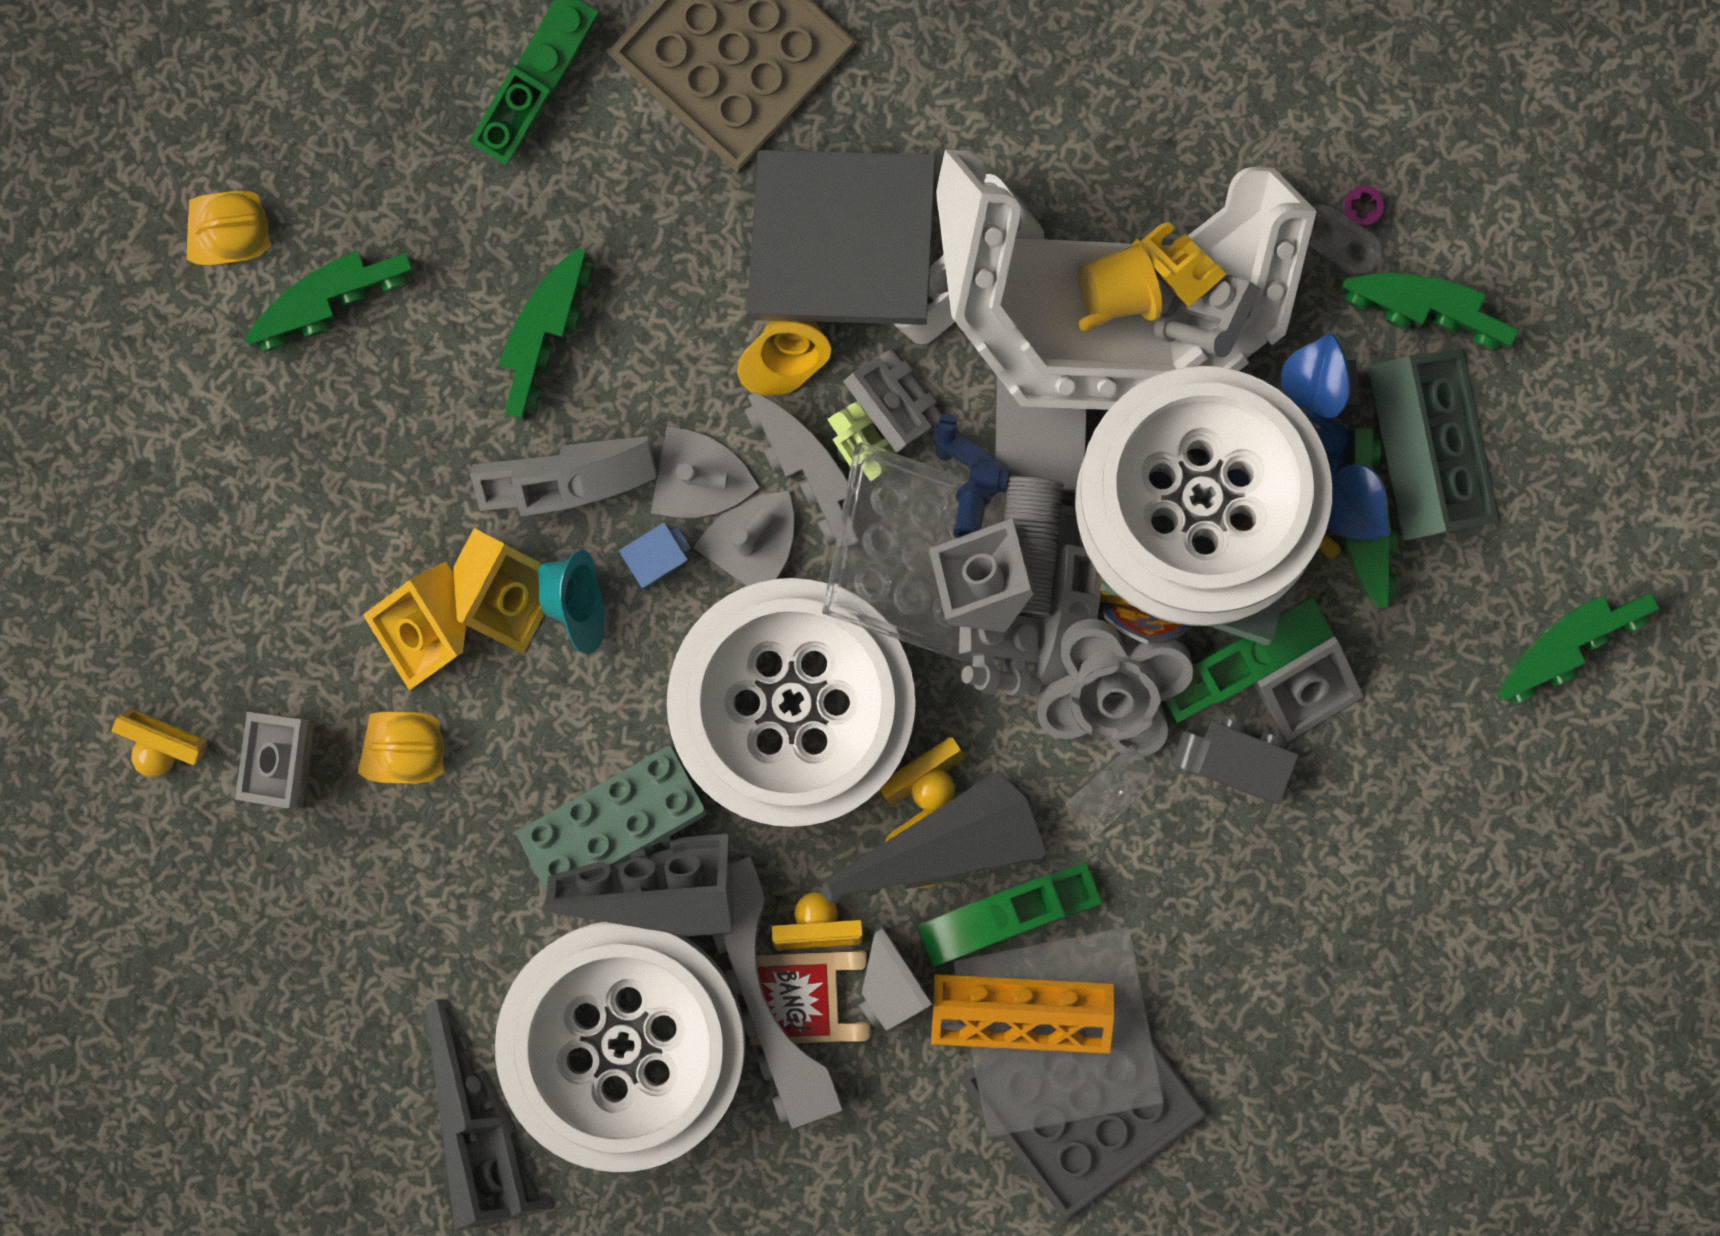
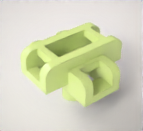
(853, 427)

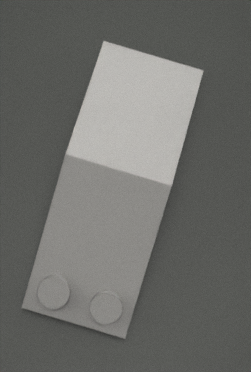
(1039, 440)

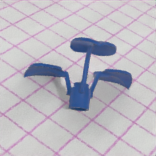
(1320, 380)

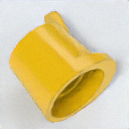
(1119, 287)

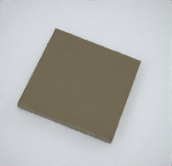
(732, 65)

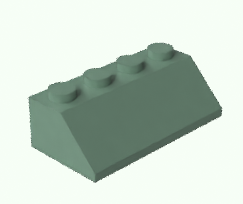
(1432, 444)

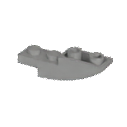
(798, 451)
(567, 480)
(1074, 597)

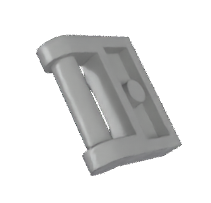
(1224, 303)

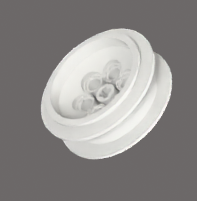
(1239, 427)
(721, 744)
(569, 1107)

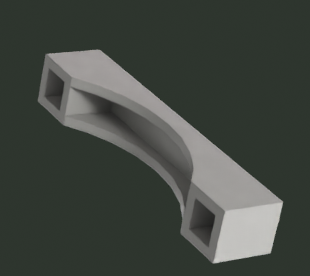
(801, 1081)

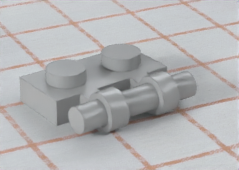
(894, 399)
(1015, 648)

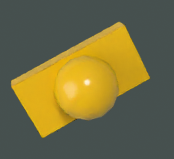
(157, 743)
(926, 778)
(816, 927)

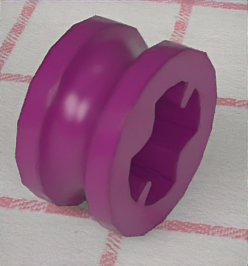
(1354, 195)

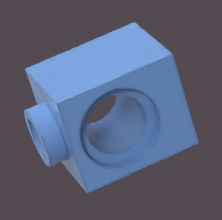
(656, 554)

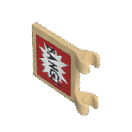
(805, 995)

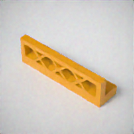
(1022, 1006)

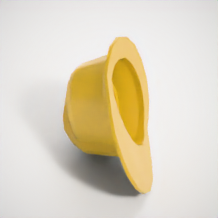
(226, 228)
(783, 357)
(402, 748)

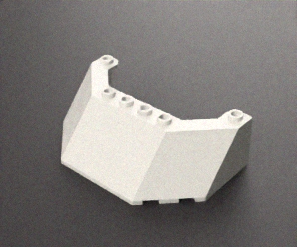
(1025, 299)

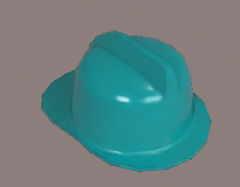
(573, 596)

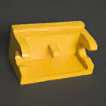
(1181, 265)

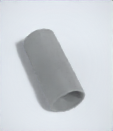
(1037, 510)

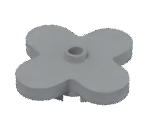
(1114, 687)

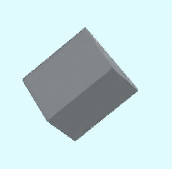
(982, 578)
(1309, 689)
(275, 760)

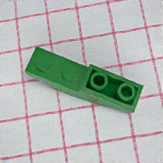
(534, 79)
(1411, 297)
(309, 305)
(547, 313)
(1371, 557)
(1557, 650)
(1246, 661)
(1008, 914)

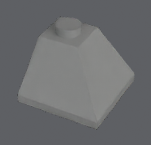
(890, 985)

